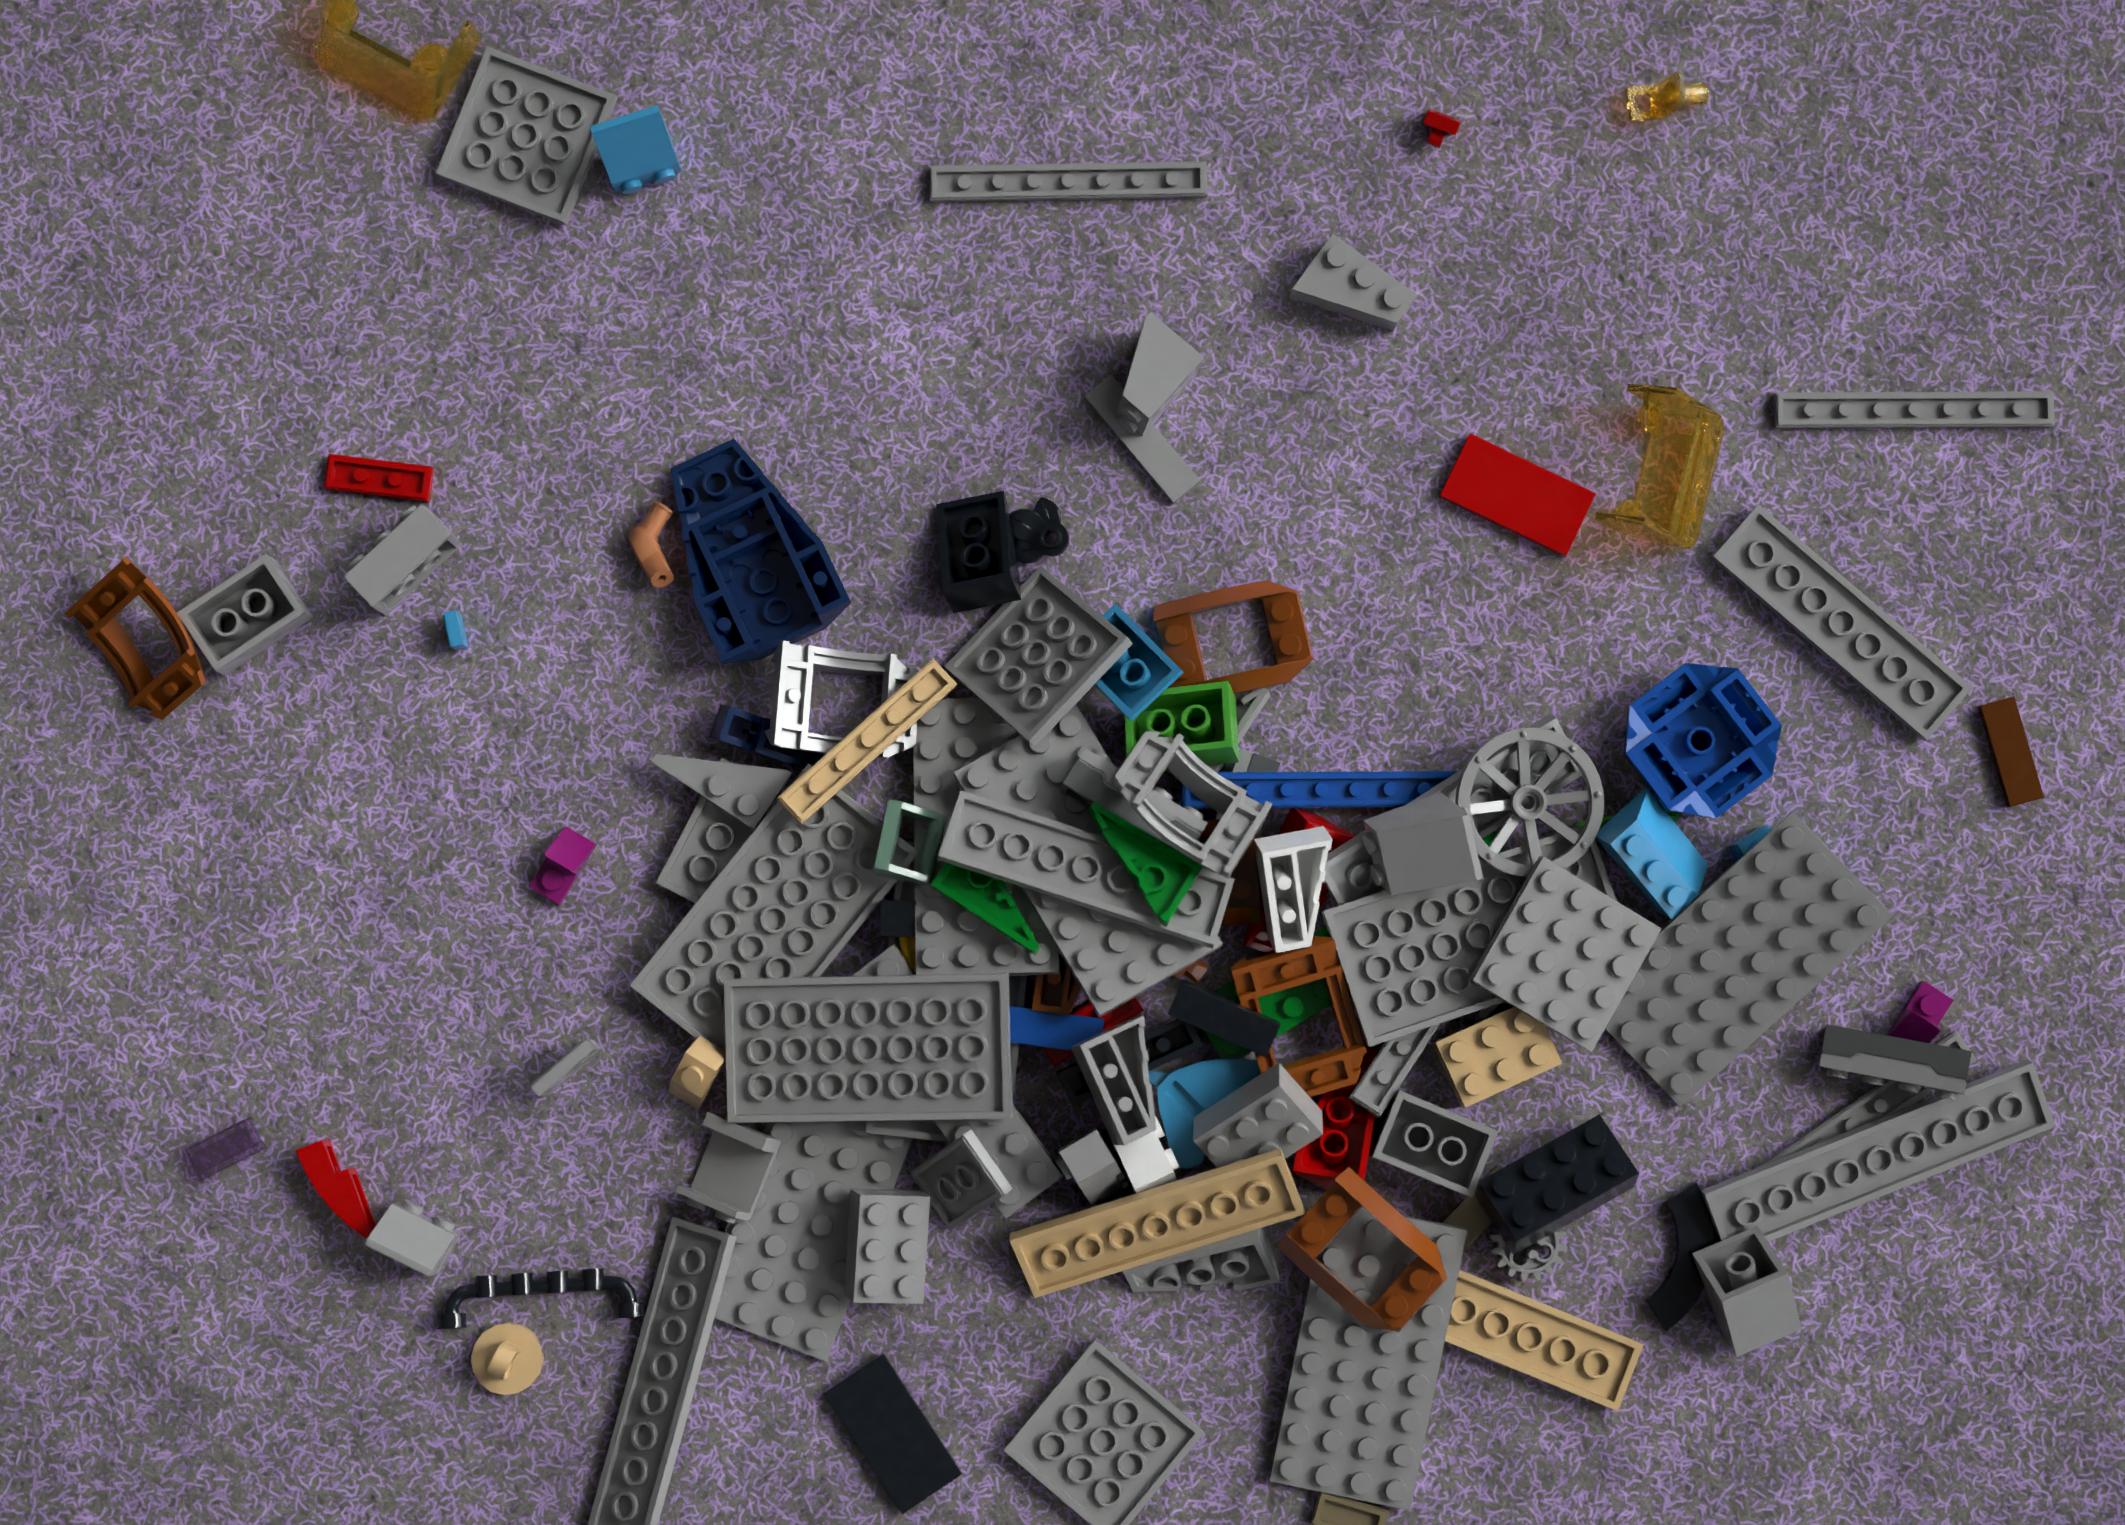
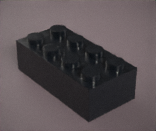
(1556, 1184)

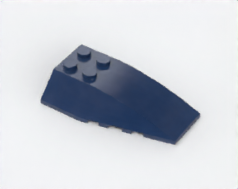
(751, 557)

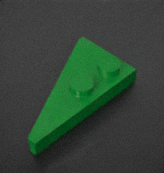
(1154, 867)
(987, 900)

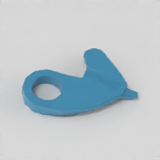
(1192, 1091)

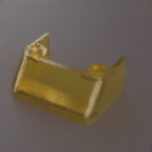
(411, 87)
(1675, 468)

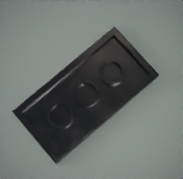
(893, 1433)

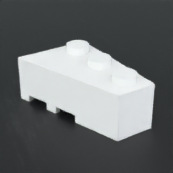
(1290, 882)
(1147, 1161)

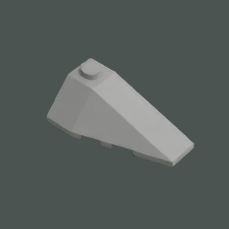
(1239, 1260)

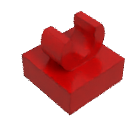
(1440, 125)

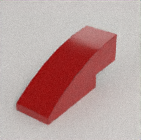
(337, 1188)

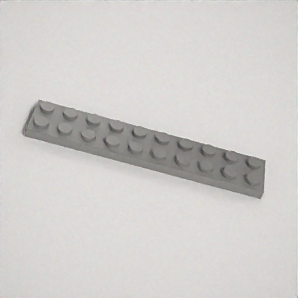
(1882, 1156)
(663, 1375)

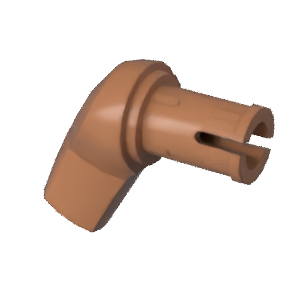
(645, 546)

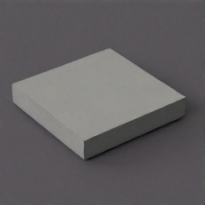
(566, 1067)

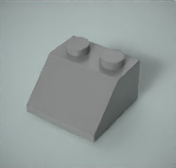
(414, 1238)

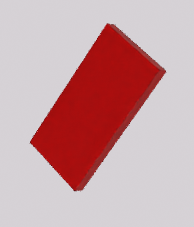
(1517, 495)

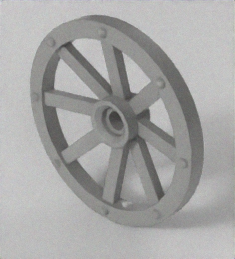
(1537, 798)

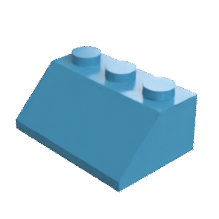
(1654, 854)

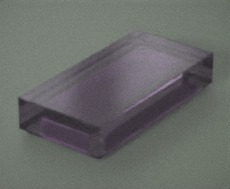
(225, 1149)

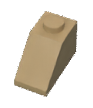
(697, 1072)

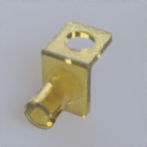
(1665, 97)

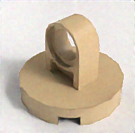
(507, 1358)

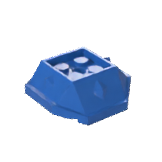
(1737, 731)

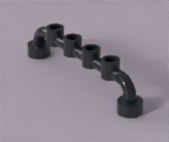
(523, 1284)

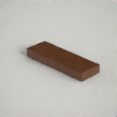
(2010, 752)

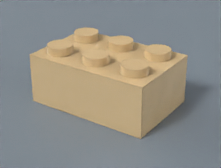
(1495, 1054)

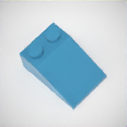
(636, 150)
(1139, 673)

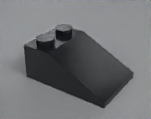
(977, 552)

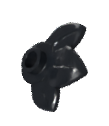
(1033, 528)

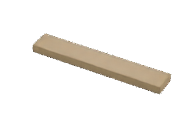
(866, 742)

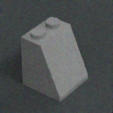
(1157, 375)
(1422, 846)
(1748, 1291)

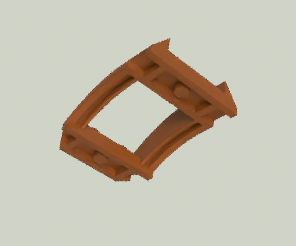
(97, 613)
(1285, 624)
(1293, 968)
(1329, 1217)

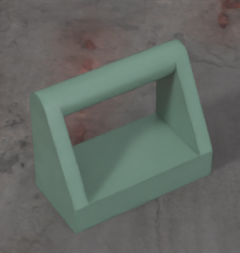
(888, 841)

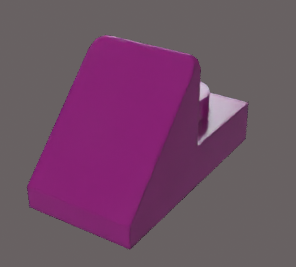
(562, 865)
(1921, 1014)

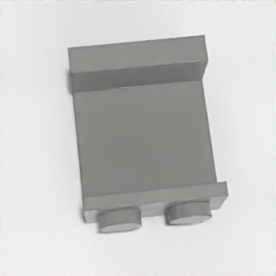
(731, 1169)

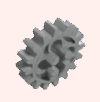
(1532, 1262)

